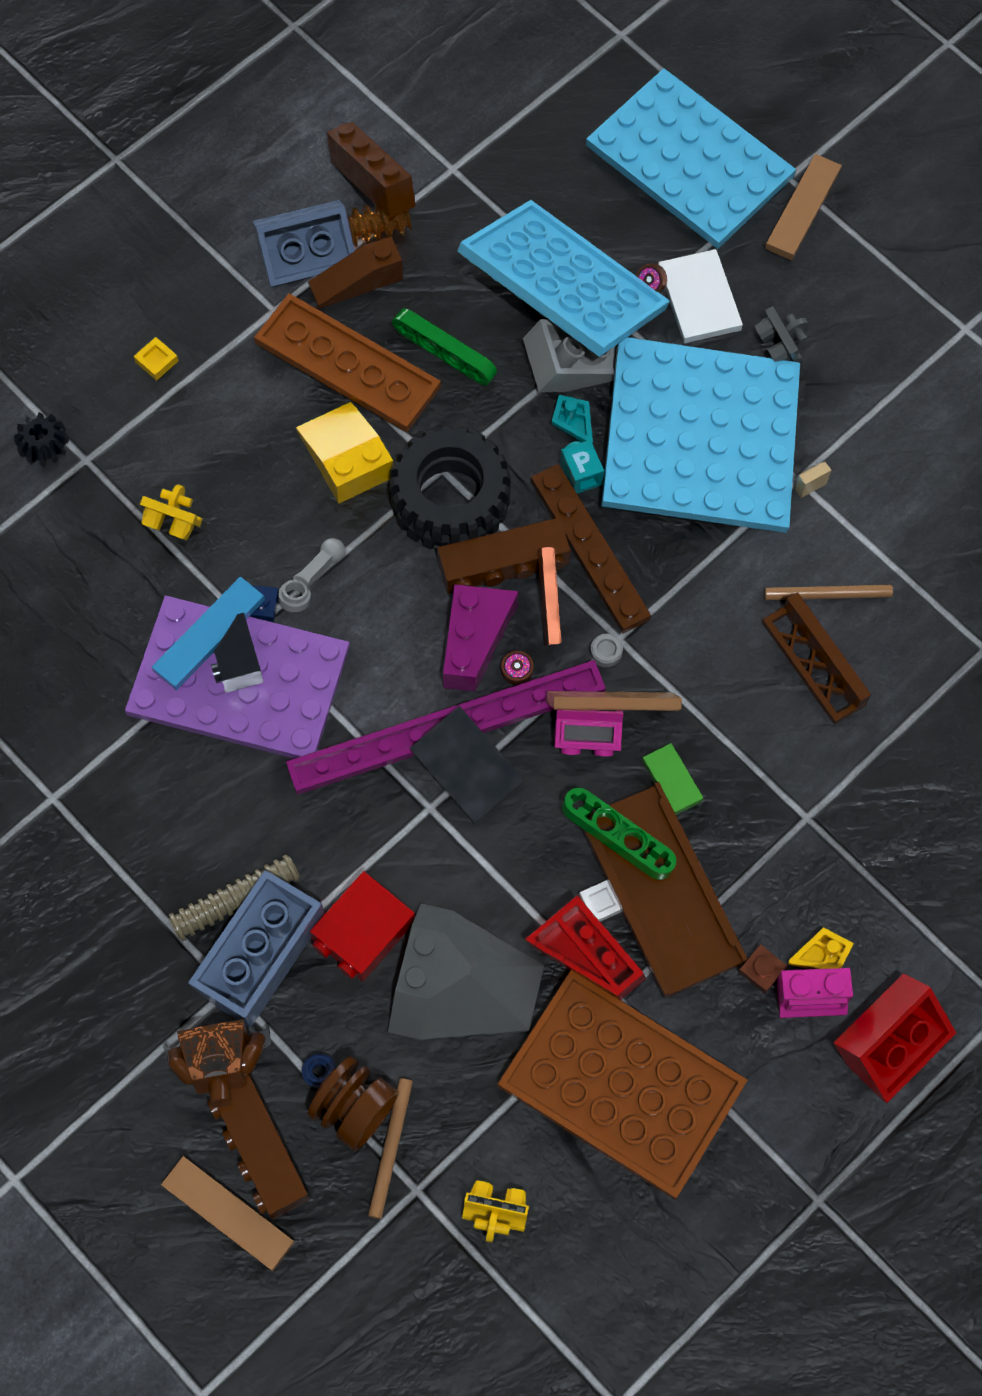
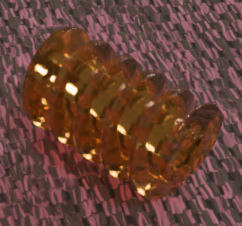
(376, 223)

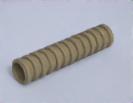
(227, 900)

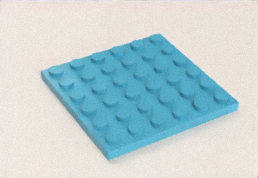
(702, 435)

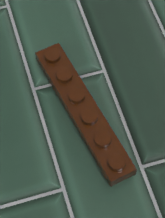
(591, 549)

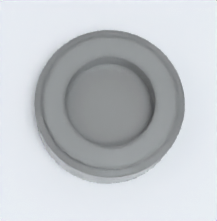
(606, 650)

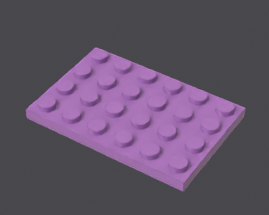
(275, 716)

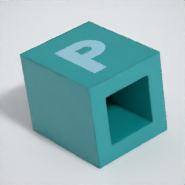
(582, 466)

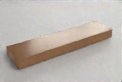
(803, 207)
(613, 700)
(228, 1213)

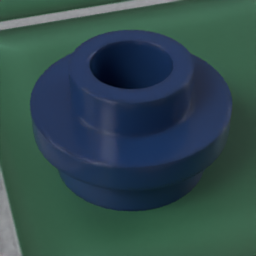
(313, 1062)

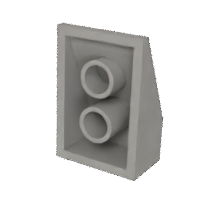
(563, 362)

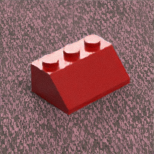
(895, 1037)

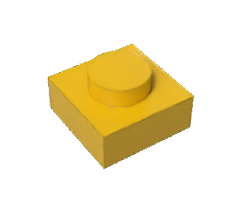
(156, 358)

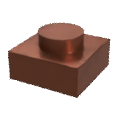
(762, 969)

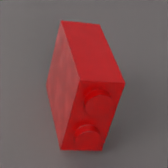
(361, 927)

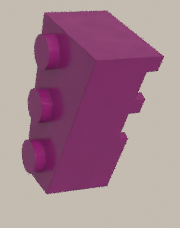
(474, 632)

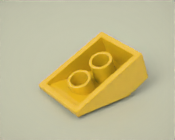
(346, 451)

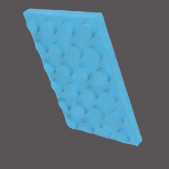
(690, 158)
(564, 277)

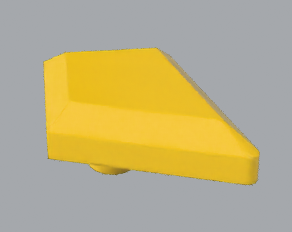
(823, 951)

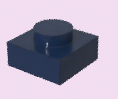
(267, 609)

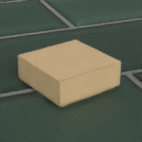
(812, 479)

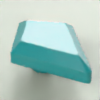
(573, 417)

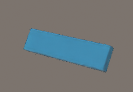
(206, 633)

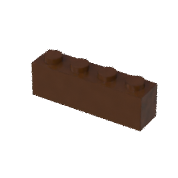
(371, 169)
(501, 555)
(262, 1152)

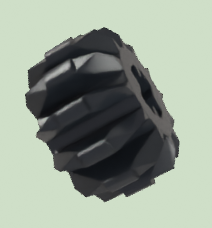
(52, 437)

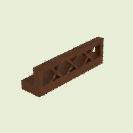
(827, 654)

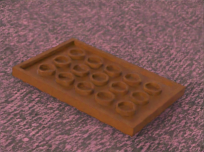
(622, 1084)

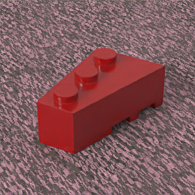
(586, 947)

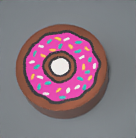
(654, 276)
(517, 667)

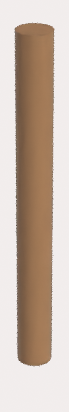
(830, 592)
(390, 1149)

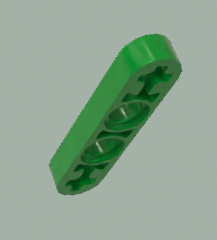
(444, 346)
(615, 838)

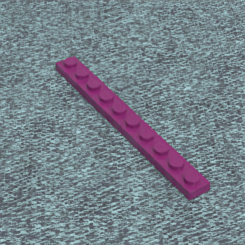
(394, 742)

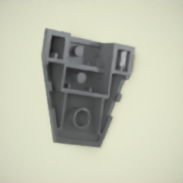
(461, 981)

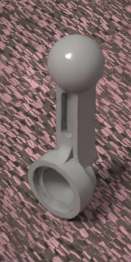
(331, 552)

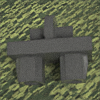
(773, 326)

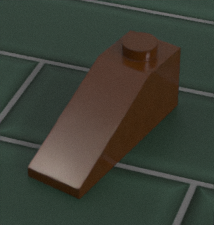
(358, 273)

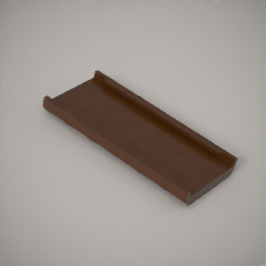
(672, 918)

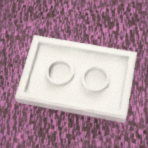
(700, 296)

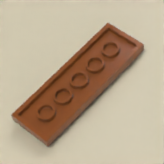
(347, 362)

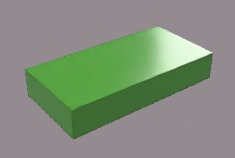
(668, 769)

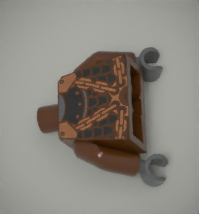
(217, 1057)

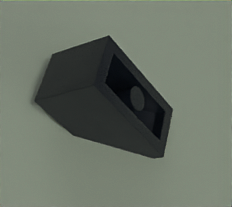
(236, 658)

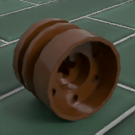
(355, 1105)

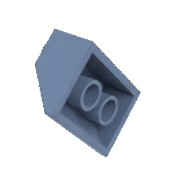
(303, 241)

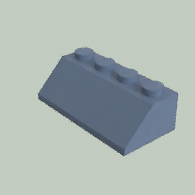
(257, 948)

